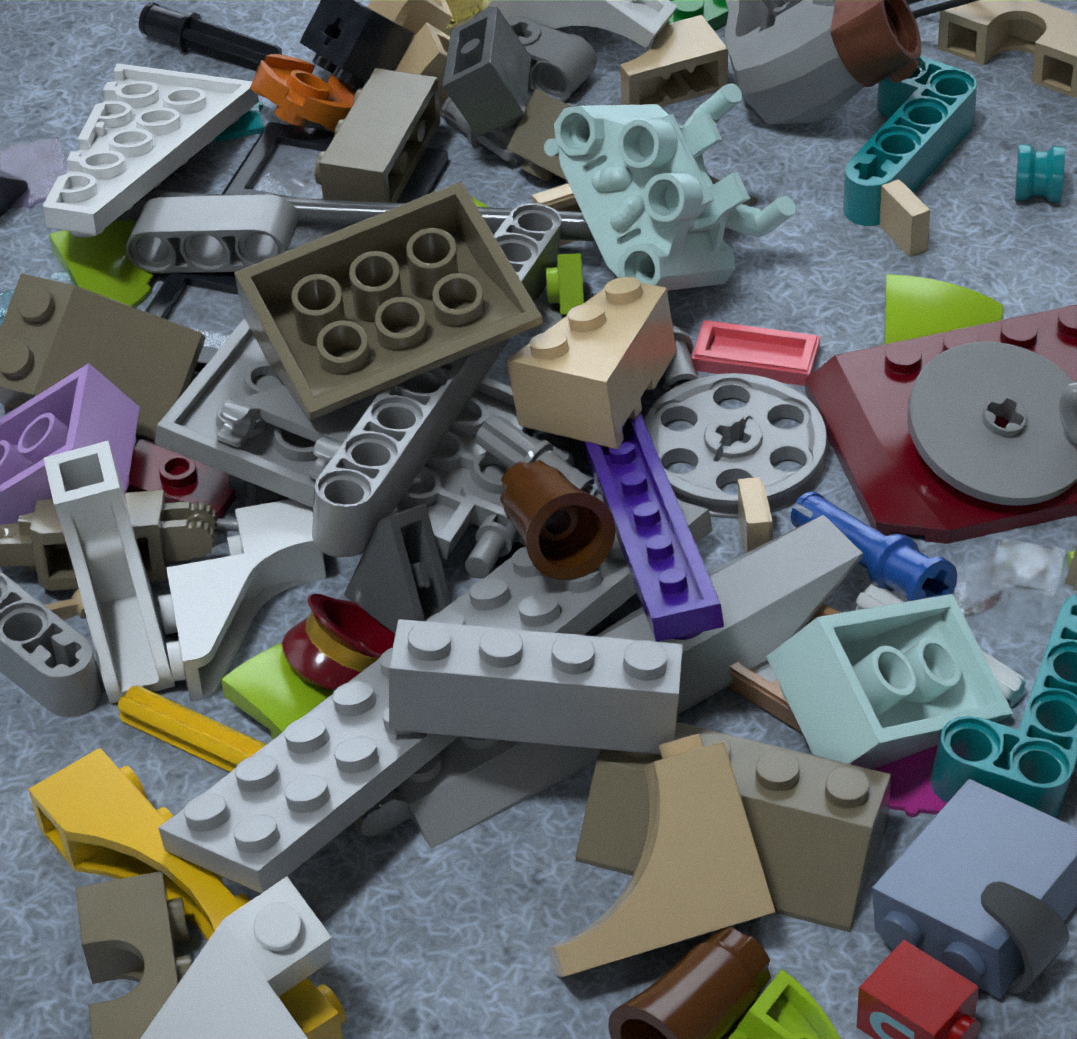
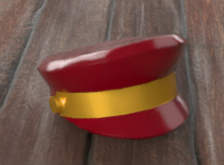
(334, 642)

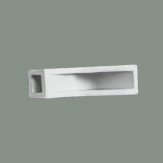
(109, 570)
(219, 597)

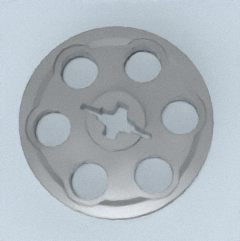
(719, 426)

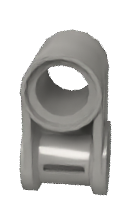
(557, 59)

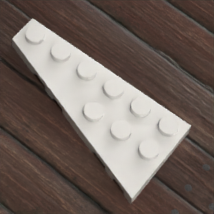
(138, 139)

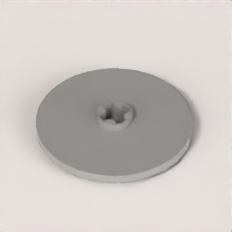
(955, 430)

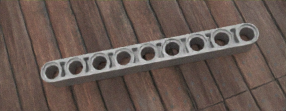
(412, 417)

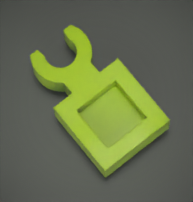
(566, 282)

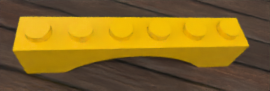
(110, 829)

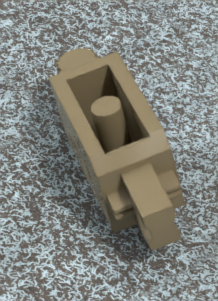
(161, 529)

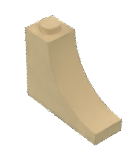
(694, 867)

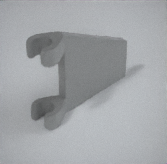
(282, 410)

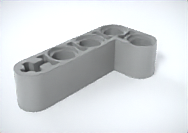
(46, 654)

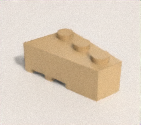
(595, 364)

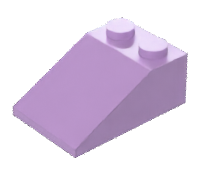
(62, 418)

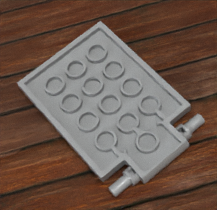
(456, 483)

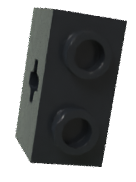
(354, 40)

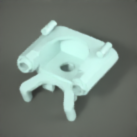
(651, 195)

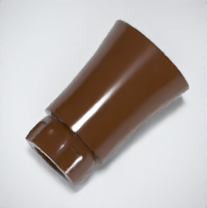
(559, 523)
(700, 994)

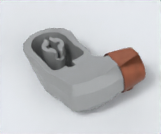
(814, 55)

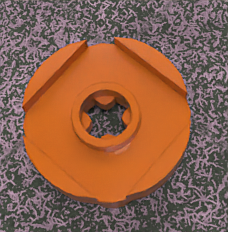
(300, 93)

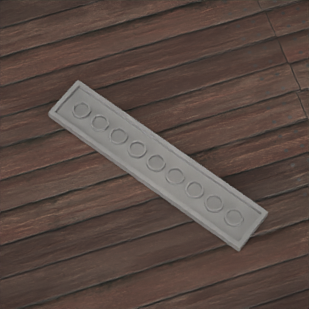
(342, 754)

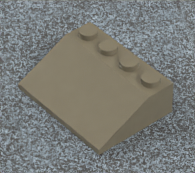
(384, 300)

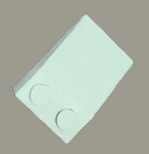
(885, 680)

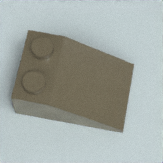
(62, 327)

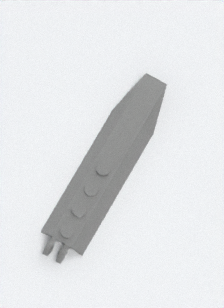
(763, 604)

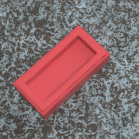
(755, 351)

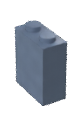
(938, 882)

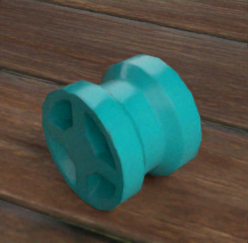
(1040, 173)

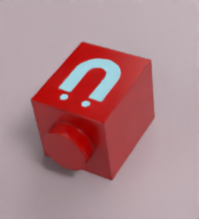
(917, 999)

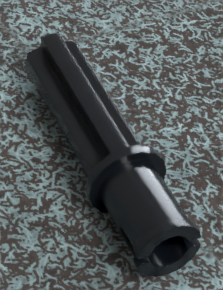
(193, 33)

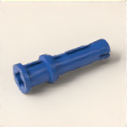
(890, 560)

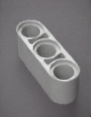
(210, 233)

